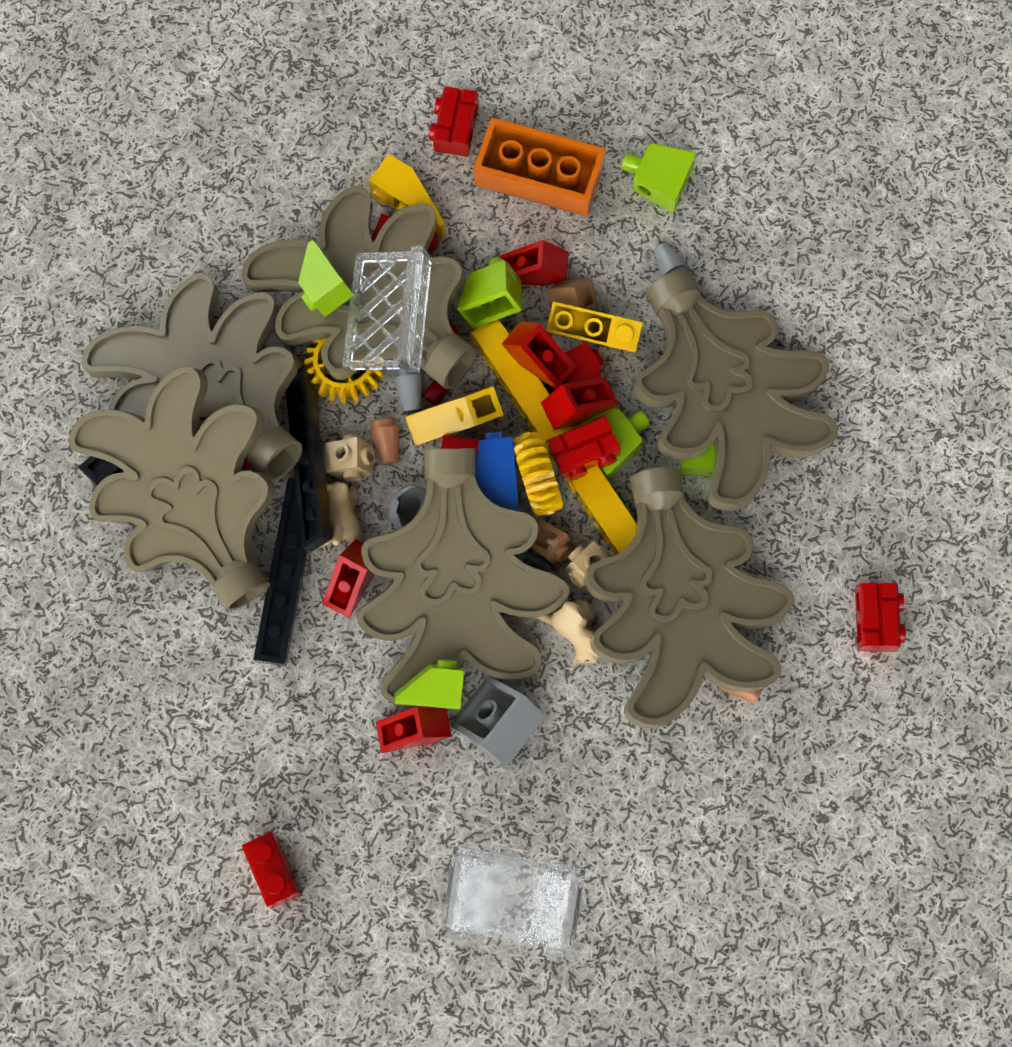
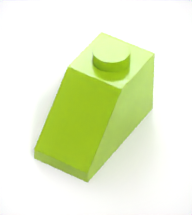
(321, 282)
(434, 686)

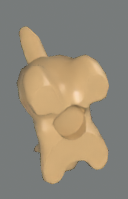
(342, 513)
(575, 624)

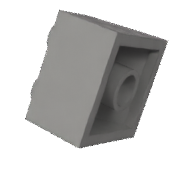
(498, 720)

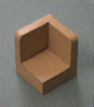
(574, 292)

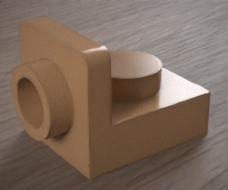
(552, 545)

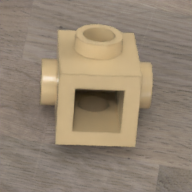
(349, 458)
(581, 560)

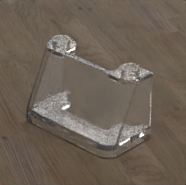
(513, 899)

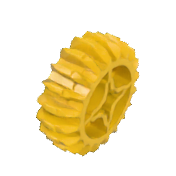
(349, 389)
(537, 473)

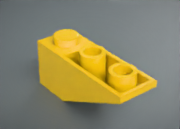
(400, 187)
(594, 326)
(454, 415)

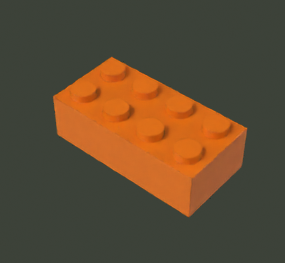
(539, 166)

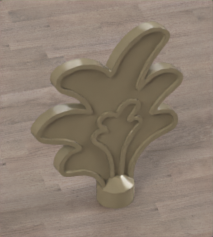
(342, 234)
(227, 354)
(730, 391)
(182, 484)
(455, 578)
(683, 604)

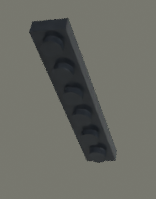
(309, 469)
(285, 586)

